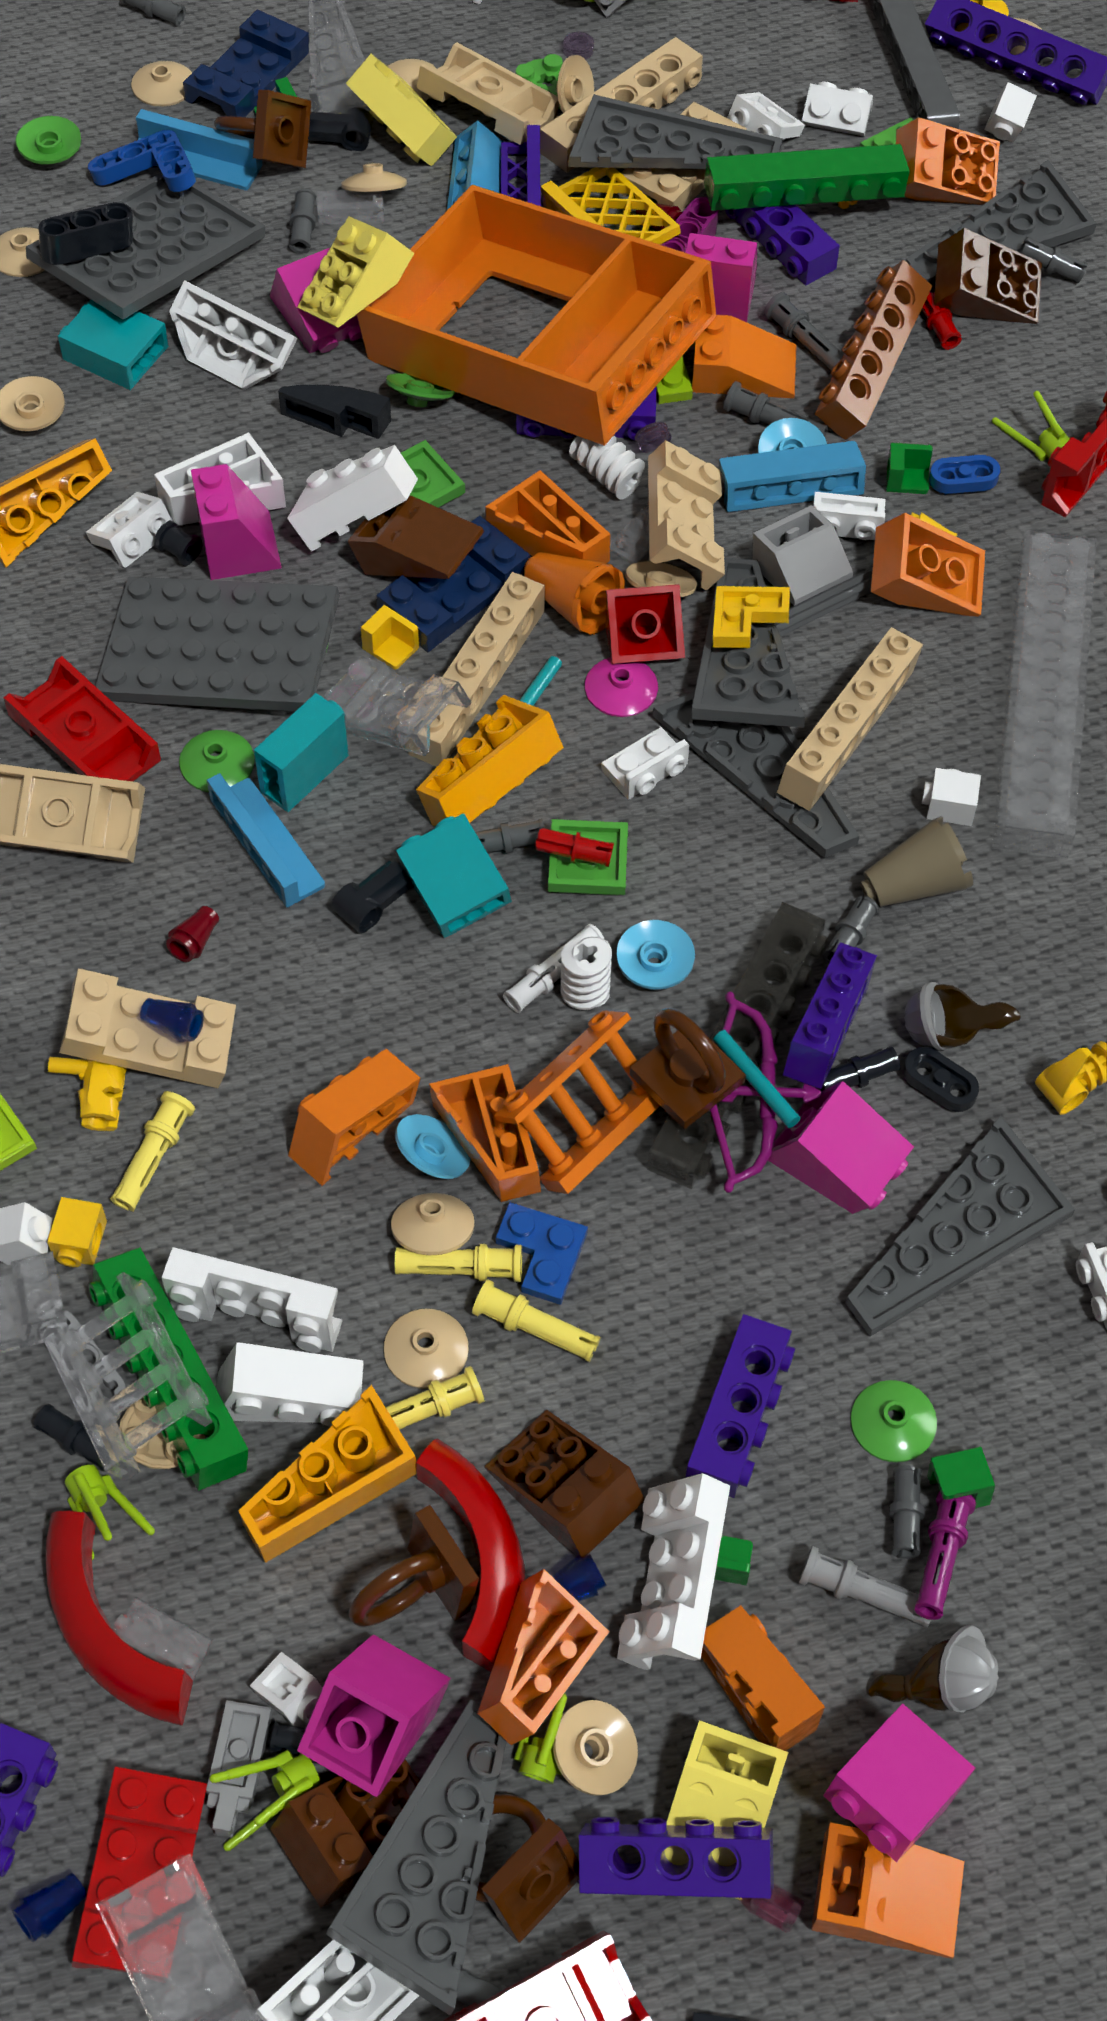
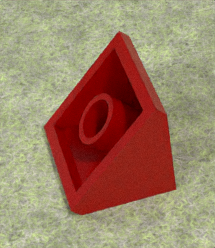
(644, 624)

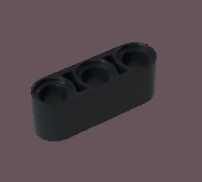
(85, 233)

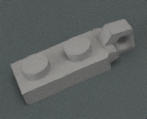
(239, 1743)

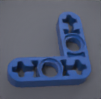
(156, 149)

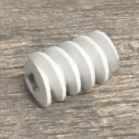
(609, 464)
(586, 972)

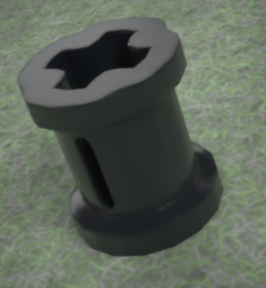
(177, 542)

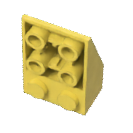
(354, 272)
(724, 1782)

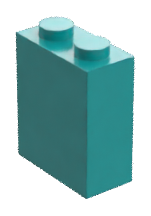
(111, 345)
(301, 752)
(453, 875)

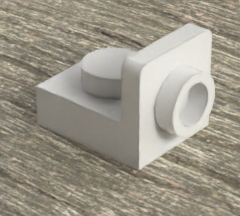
(288, 1690)

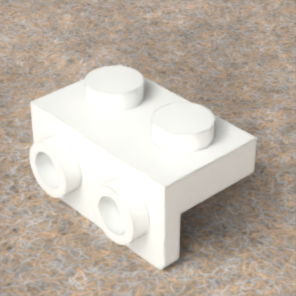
(837, 108)
(851, 514)

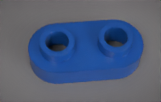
(960, 474)

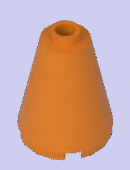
(575, 587)

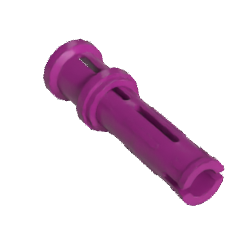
(947, 1537)

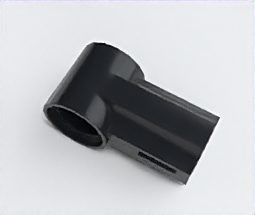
(349, 129)
(364, 902)

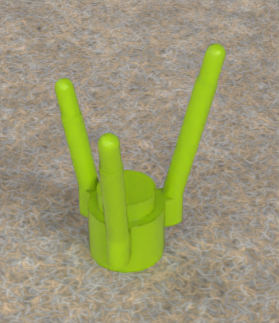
(1049, 438)
(89, 1494)
(538, 1758)
(293, 1779)

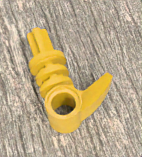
(1071, 1079)

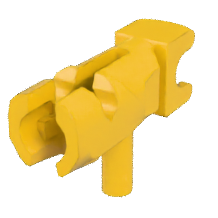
(100, 1091)

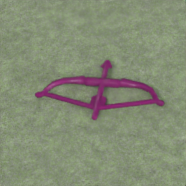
(767, 1115)

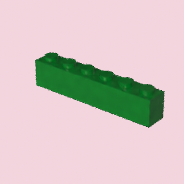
(806, 177)

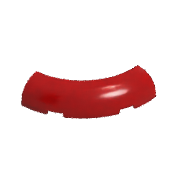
(493, 1539)
(111, 1662)

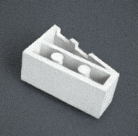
(242, 456)
(349, 492)
(287, 1385)

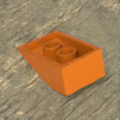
(746, 354)
(927, 567)

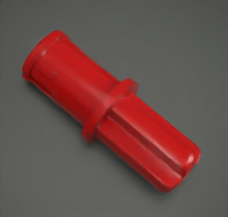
(941, 322)
(574, 846)

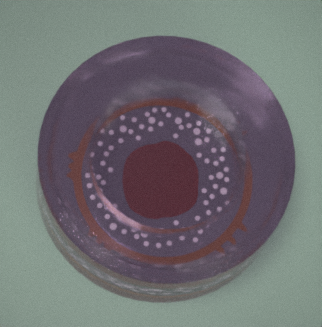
(578, 44)
(652, 436)

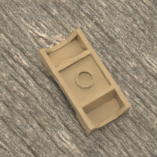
(491, 90)
(676, 185)
(682, 511)
(70, 812)
(108, 1029)

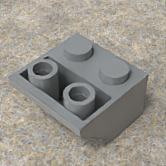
(801, 554)

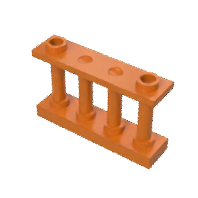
(595, 1141)

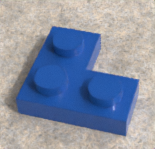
(552, 1243)

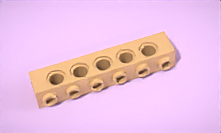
(648, 83)
(486, 659)
(849, 719)

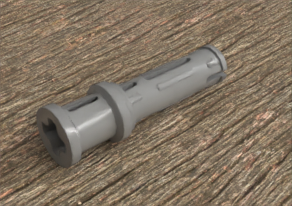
(848, 1581)

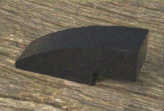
(336, 408)

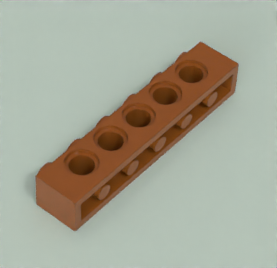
(873, 349)

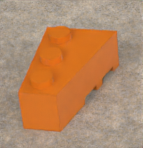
(547, 520)
(349, 1110)
(496, 1148)
(538, 1657)
(760, 1680)

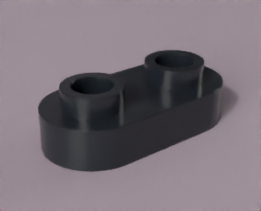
(943, 1078)

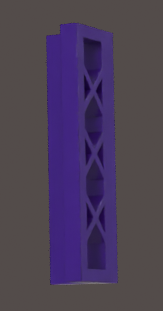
(531, 162)

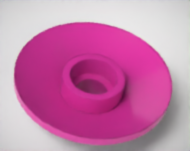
(621, 697)

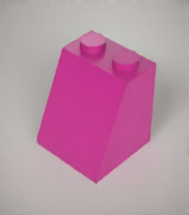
(732, 271)
(287, 293)
(233, 524)
(842, 1149)
(372, 1713)
(899, 1783)

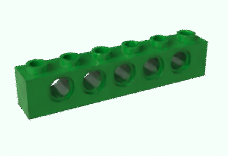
(206, 1459)

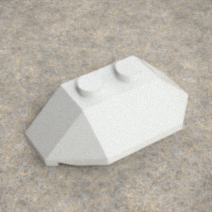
(228, 338)
(338, 1988)

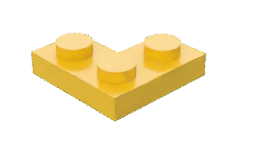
(741, 606)

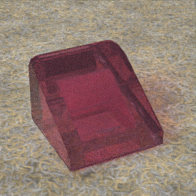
(779, 1910)

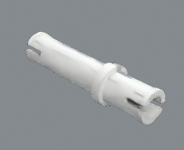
(522, 993)

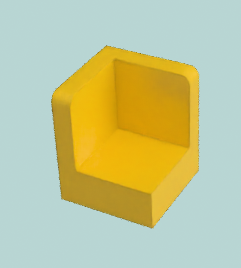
(390, 637)

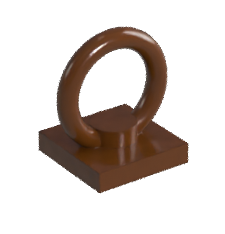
(278, 129)
(686, 1069)
(438, 1569)
(534, 1874)

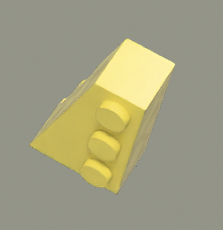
(402, 110)

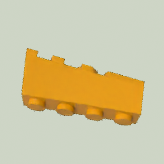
(44, 493)
(491, 762)
(330, 1478)

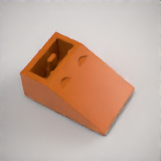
(948, 163)
(884, 1901)

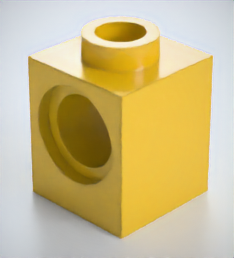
(77, 1232)

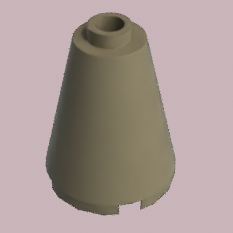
(919, 867)

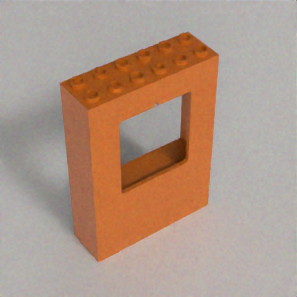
(594, 363)

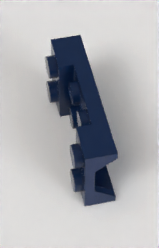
(261, 55)
(447, 604)

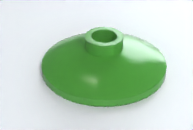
(48, 140)
(417, 390)
(233, 763)
(889, 1438)

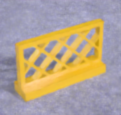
(557, 199)

